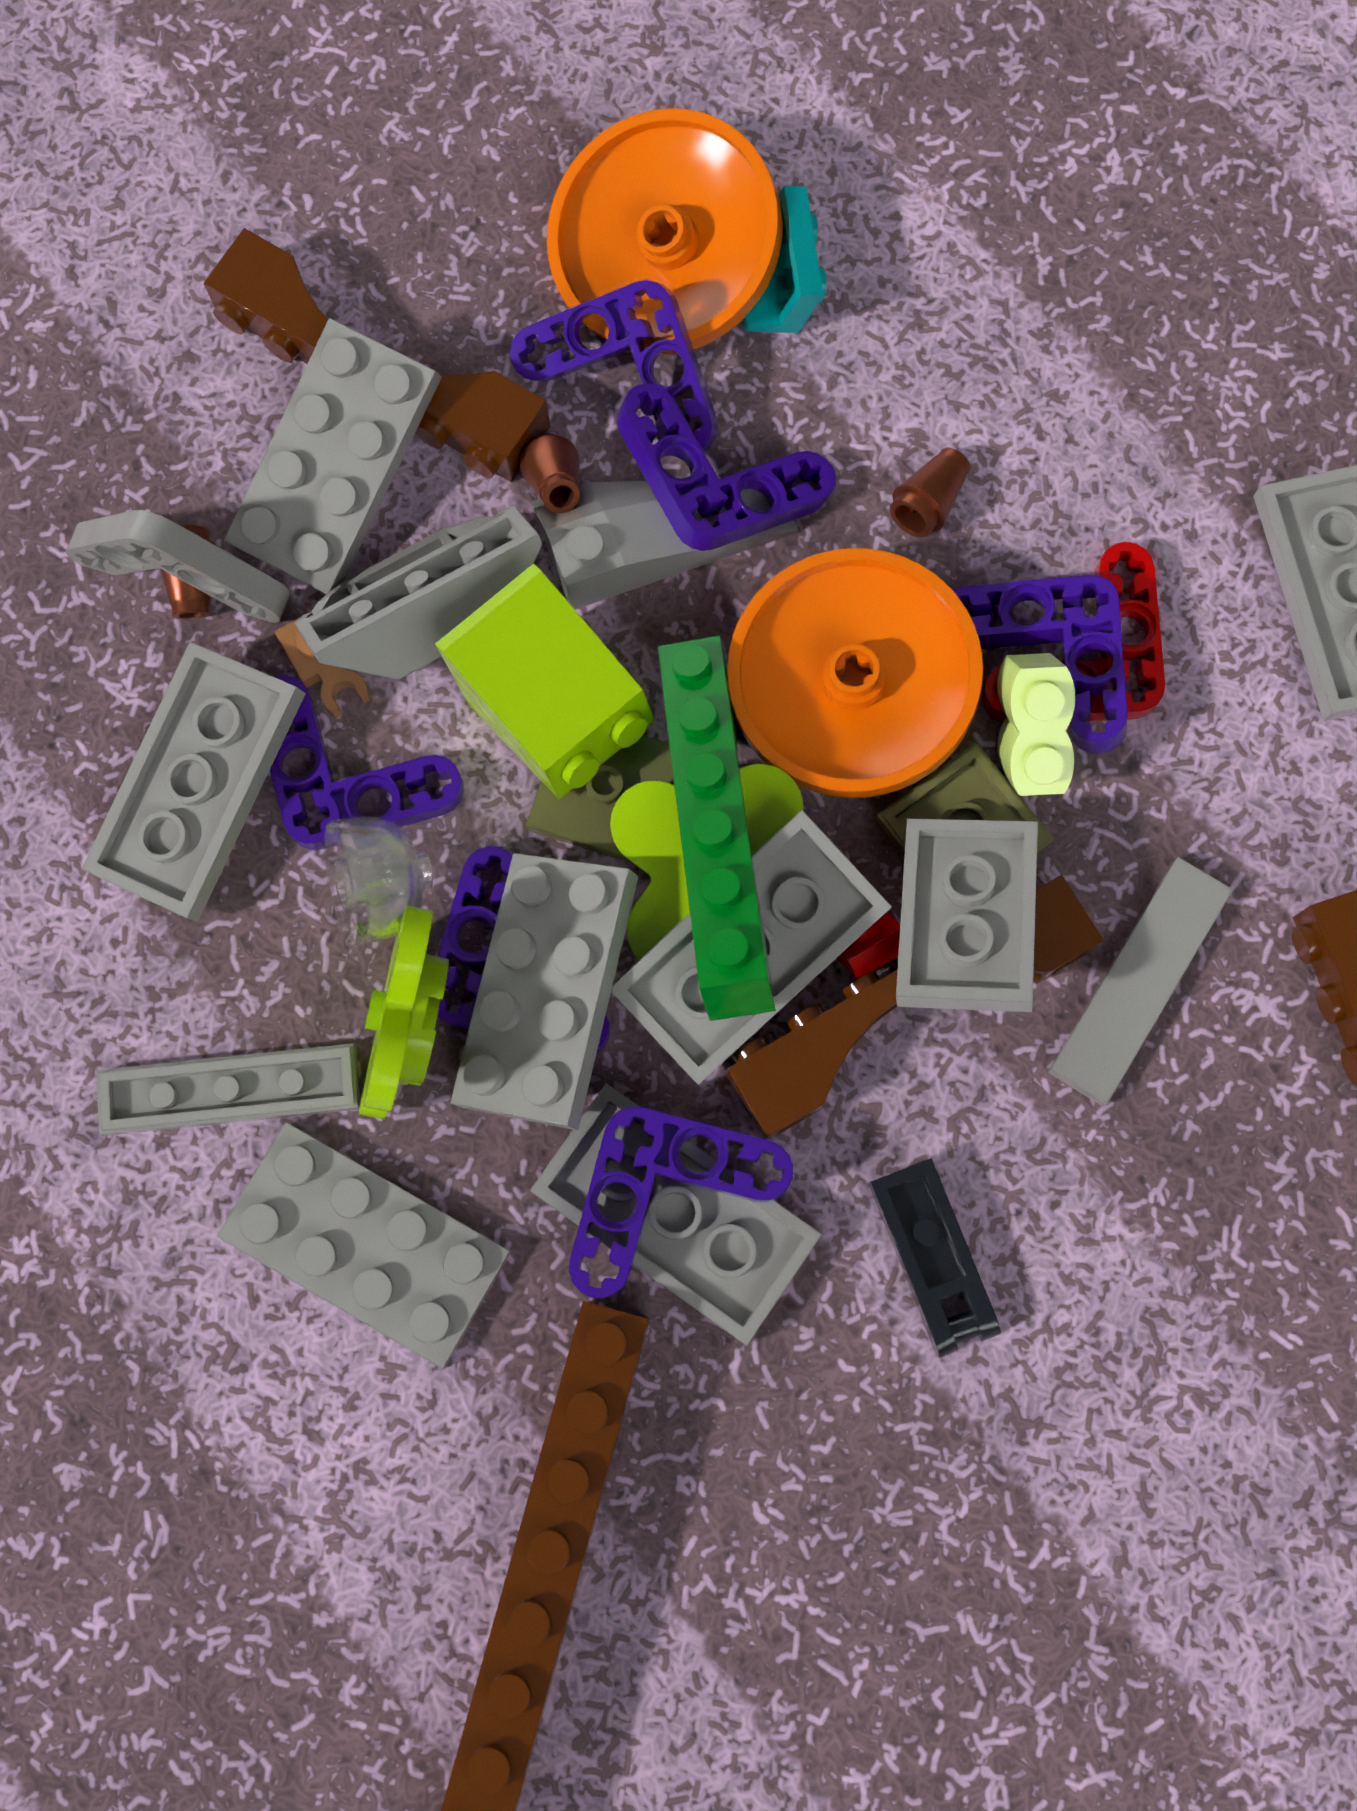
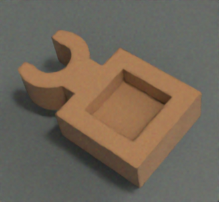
(312, 671)

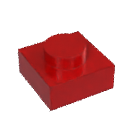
(872, 948)

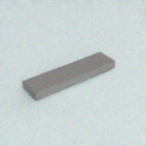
(1140, 981)
(228, 1089)

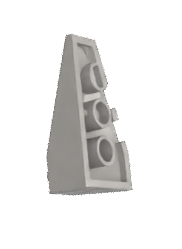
(625, 541)

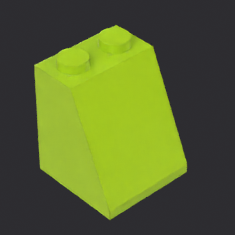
(545, 682)

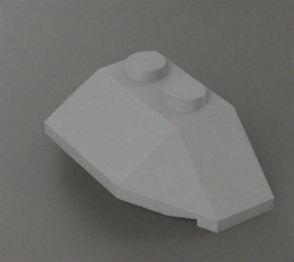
(406, 603)

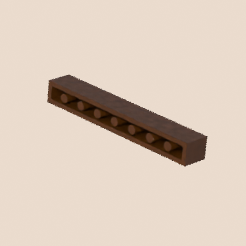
(546, 1562)

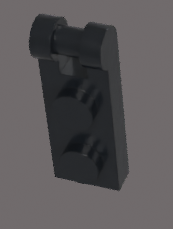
(934, 1255)

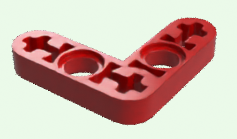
(1148, 672)

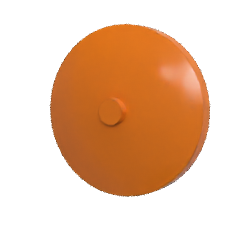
(673, 205)
(855, 672)

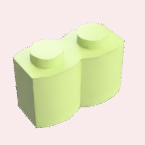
(1038, 707)

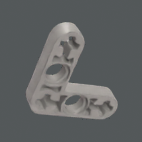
(149, 541)

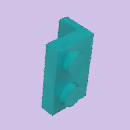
(797, 279)

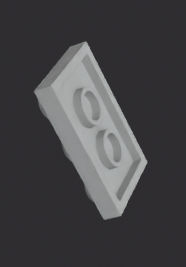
(968, 915)

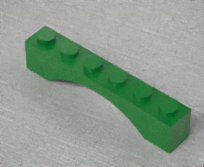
(714, 831)

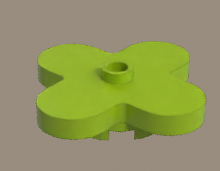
(649, 836)
(403, 1015)

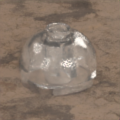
(374, 877)

